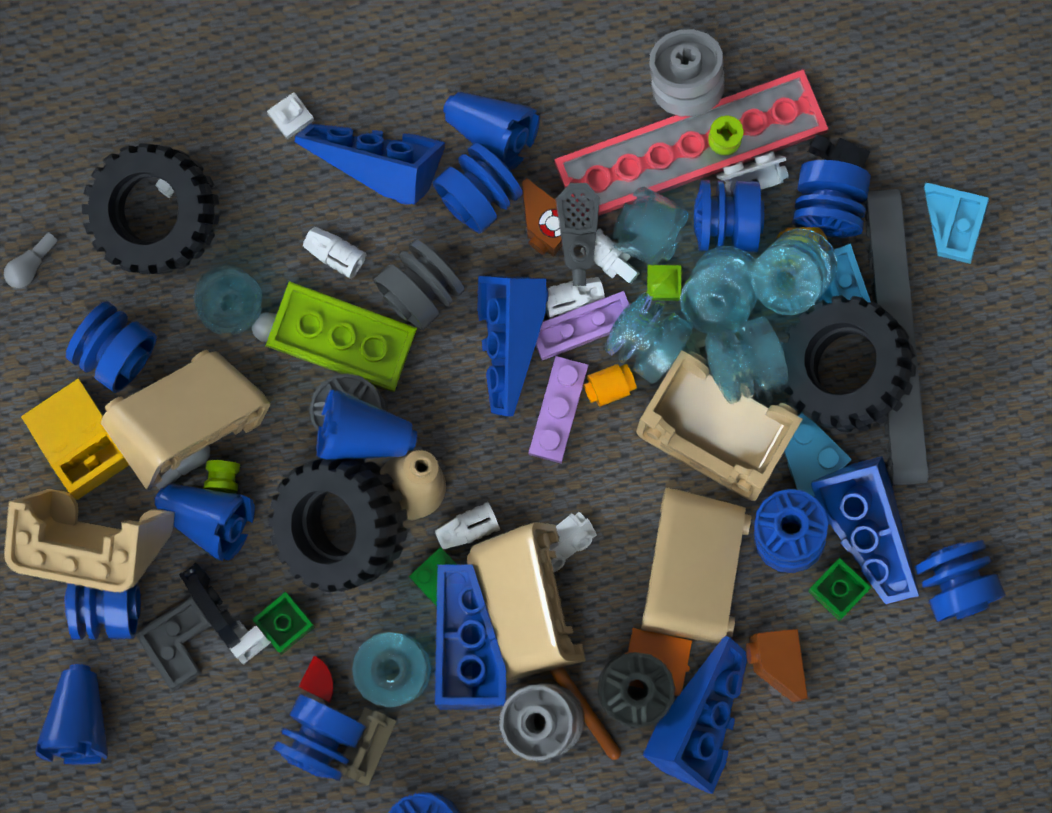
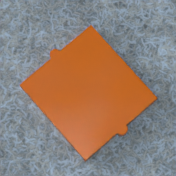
(670, 650)

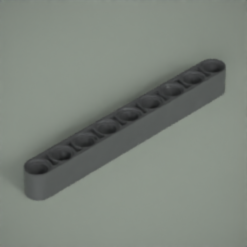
(892, 292)

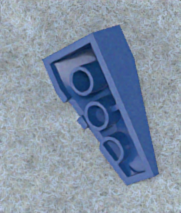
(387, 166)
(514, 319)
(868, 522)
(468, 657)
(692, 732)

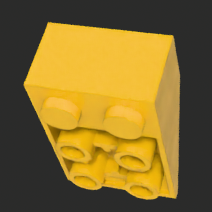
(74, 439)

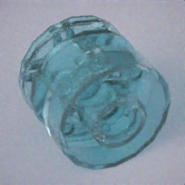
(794, 271)
(719, 290)
(644, 335)
(752, 357)
(371, 663)

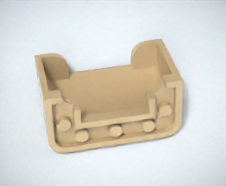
(183, 415)
(719, 439)
(53, 545)
(694, 567)
(524, 600)

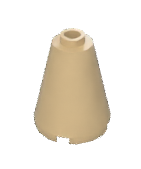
(419, 482)

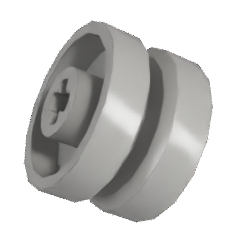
(687, 72)

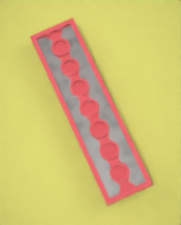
(679, 149)

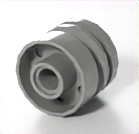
(521, 721)

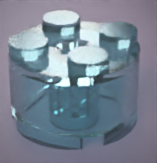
(649, 227)

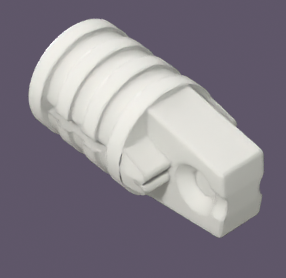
(334, 251)
(612, 259)
(567, 297)
(457, 532)

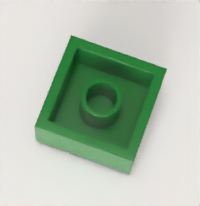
(426, 574)
(839, 589)
(283, 623)

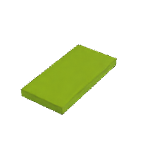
(341, 336)

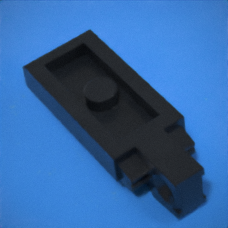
(208, 601)

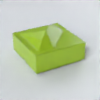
(664, 282)

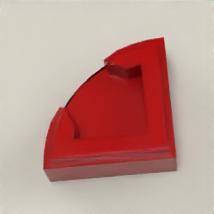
(318, 680)

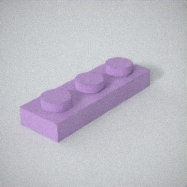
(579, 326)
(558, 409)

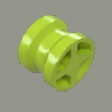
(723, 142)
(222, 476)

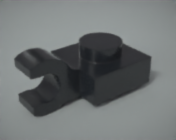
(843, 151)

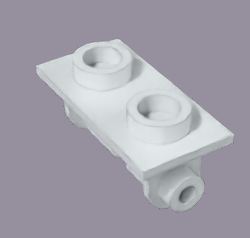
(765, 170)
(575, 535)

